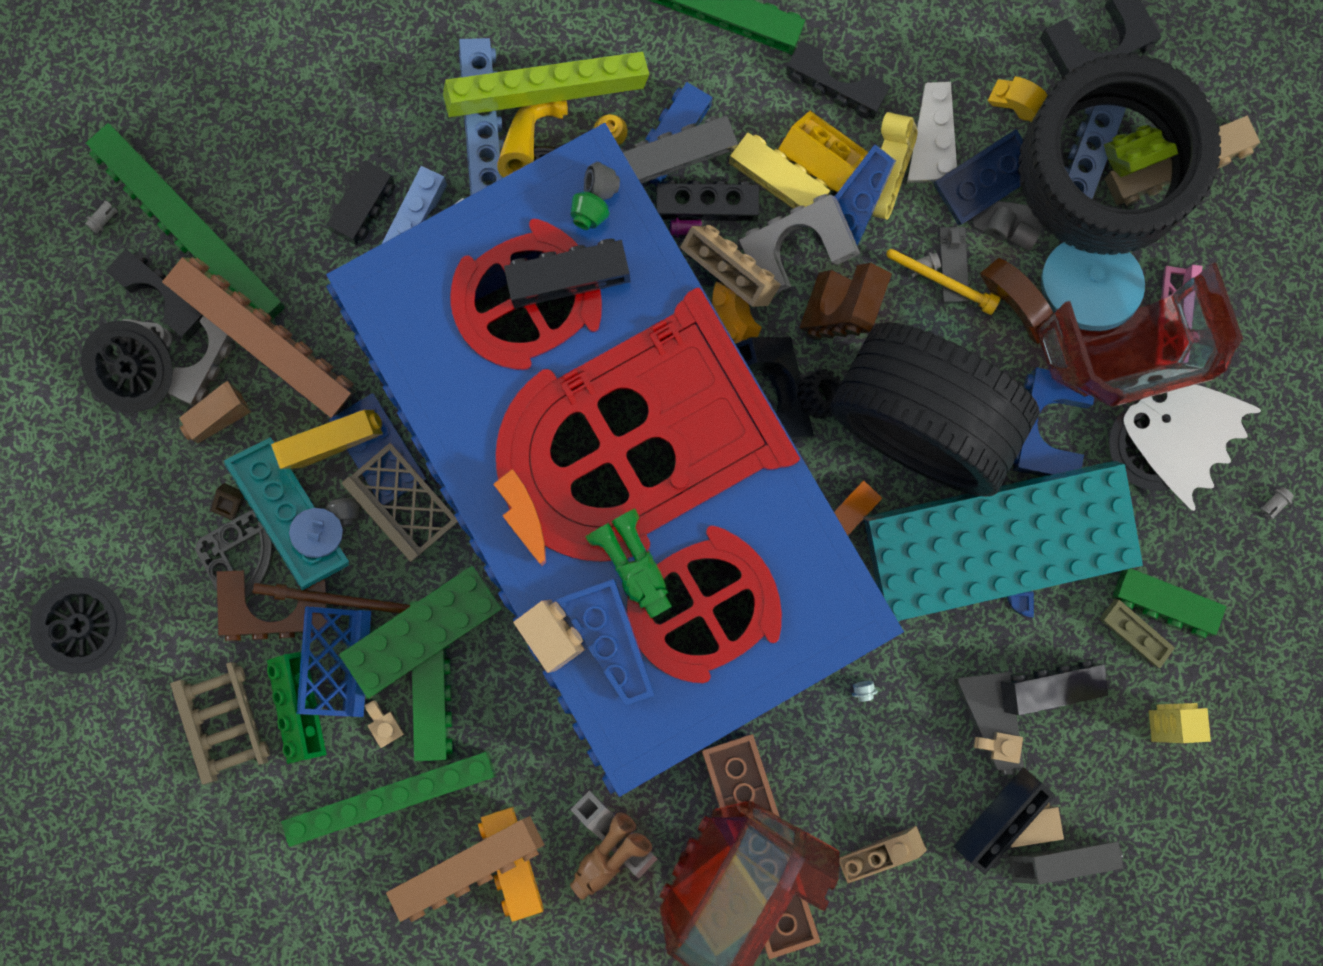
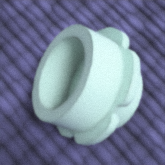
(864, 690)

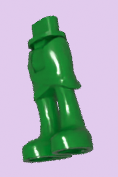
(641, 577)

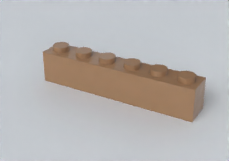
(464, 869)

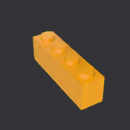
(517, 884)

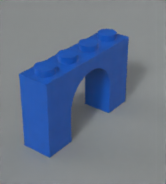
(1036, 455)

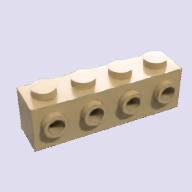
(730, 265)

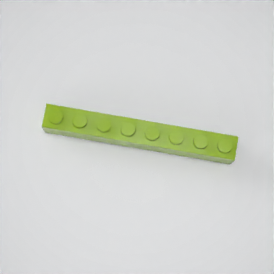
(545, 84)

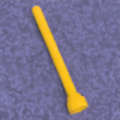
(986, 301)

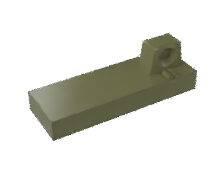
(1137, 633)

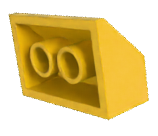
(822, 150)

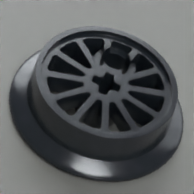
(99, 351)
(1118, 451)
(44, 627)

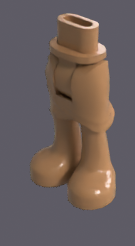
(598, 868)

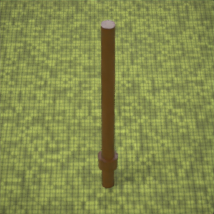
(281, 591)

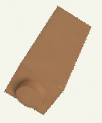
(214, 413)

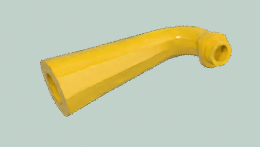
(519, 142)

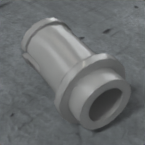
(100, 217)
(931, 261)
(1277, 503)

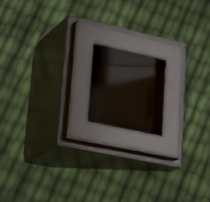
(227, 501)

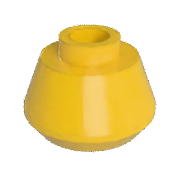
(616, 126)

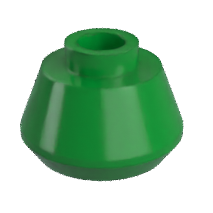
(588, 210)

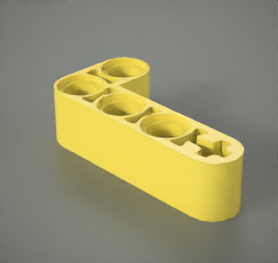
(899, 141)

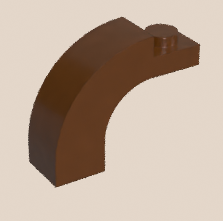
(1020, 293)

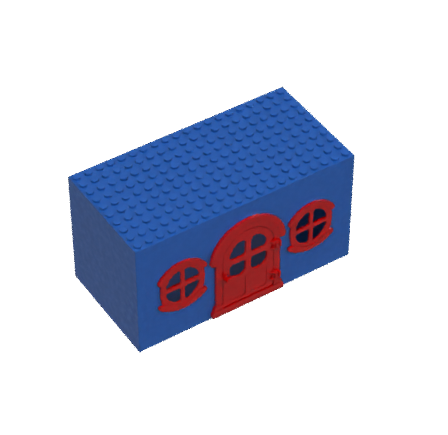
(496, 406)

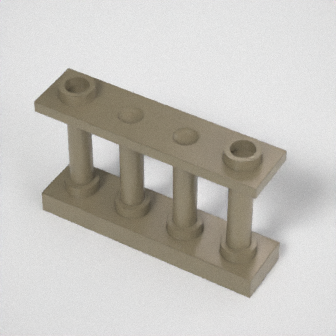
(200, 742)

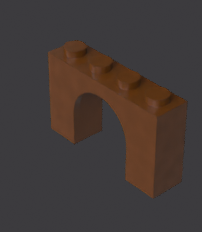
(845, 305)
(237, 621)

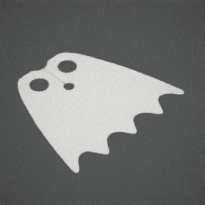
(1192, 439)

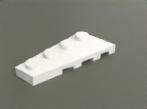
(935, 143)

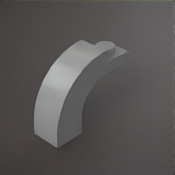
(598, 818)

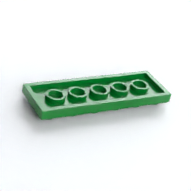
(420, 632)

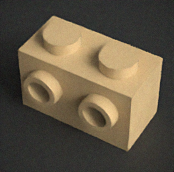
(550, 635)

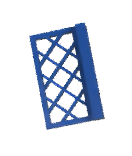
(353, 696)

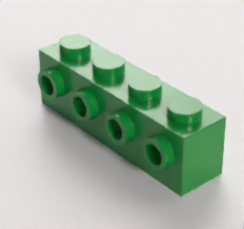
(299, 732)

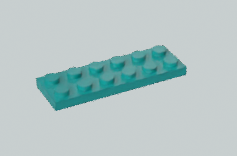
(276, 501)

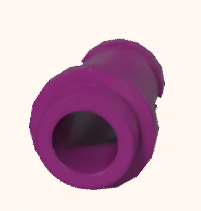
(682, 227)

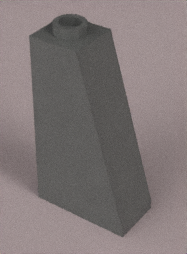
(985, 708)
(1065, 862)

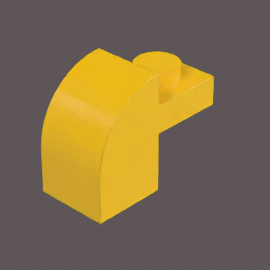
(1018, 95)

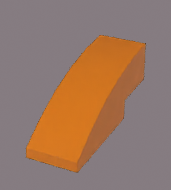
(857, 506)
(522, 515)

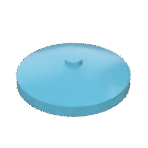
(1100, 287)

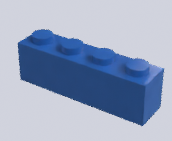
(687, 108)

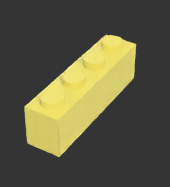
(776, 173)

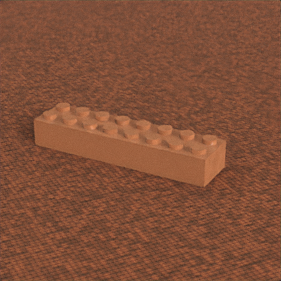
(259, 336)
(740, 777)

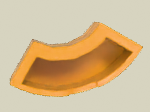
(734, 313)

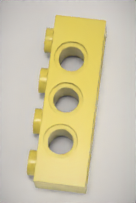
(1179, 723)

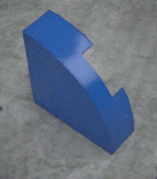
(1023, 603)

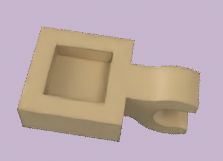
(385, 727)
(1003, 747)

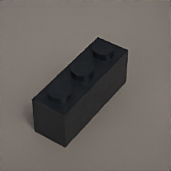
(361, 203)

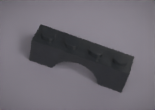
(862, 96)
(133, 275)

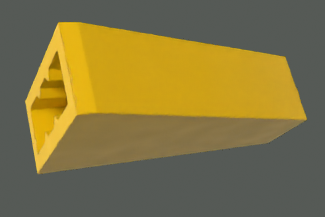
(327, 439)

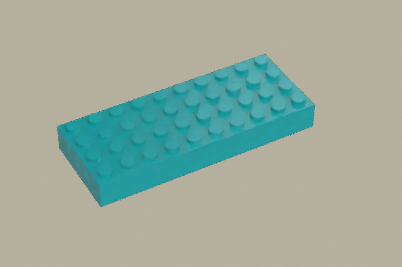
(1004, 543)

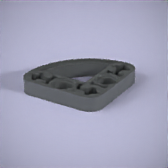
(221, 547)

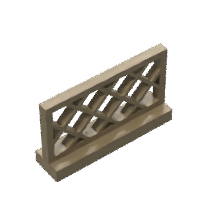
(384, 518)

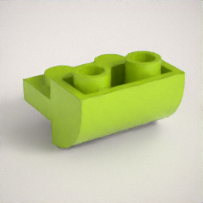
(1138, 150)

